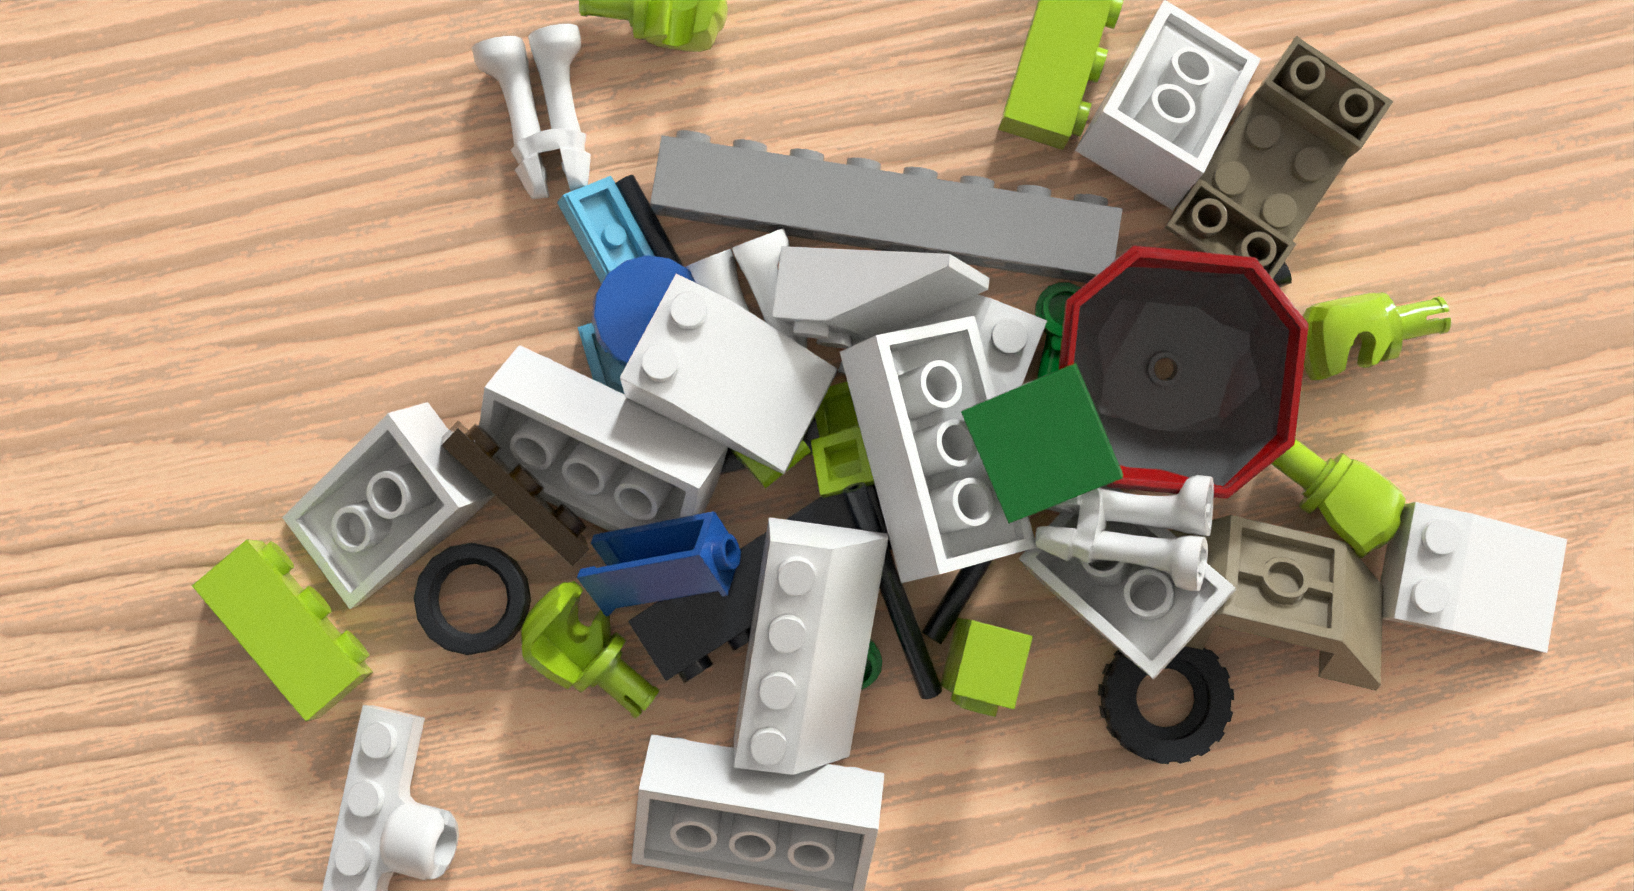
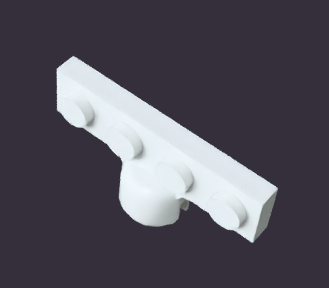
(378, 820)

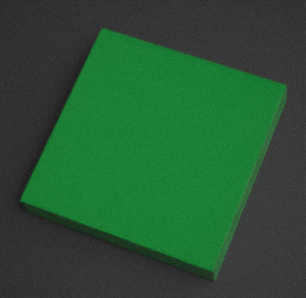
(1042, 443)

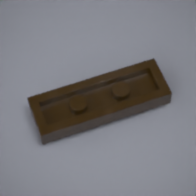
(517, 490)

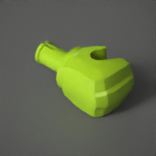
(666, 23)
(1376, 321)
(1350, 495)
(581, 654)

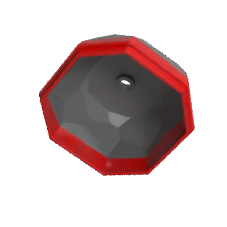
(1233, 359)

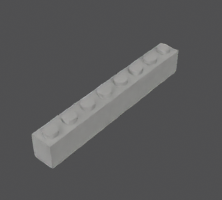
(883, 208)

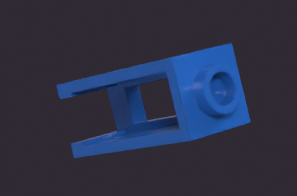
(661, 562)

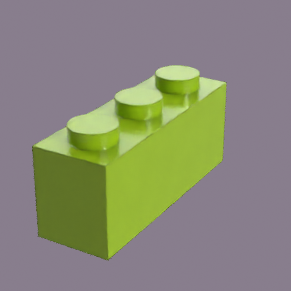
(1055, 69)
(284, 627)
(985, 666)

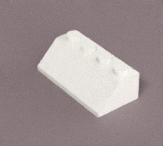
(596, 446)
(920, 451)
(807, 646)
(755, 824)

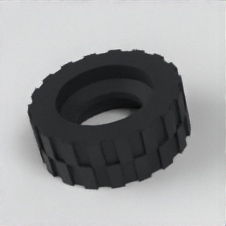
(1173, 743)

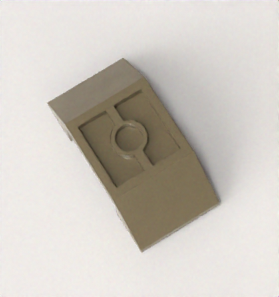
(1279, 158)
(1298, 593)

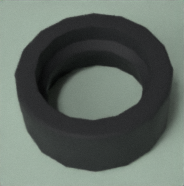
(427, 598)

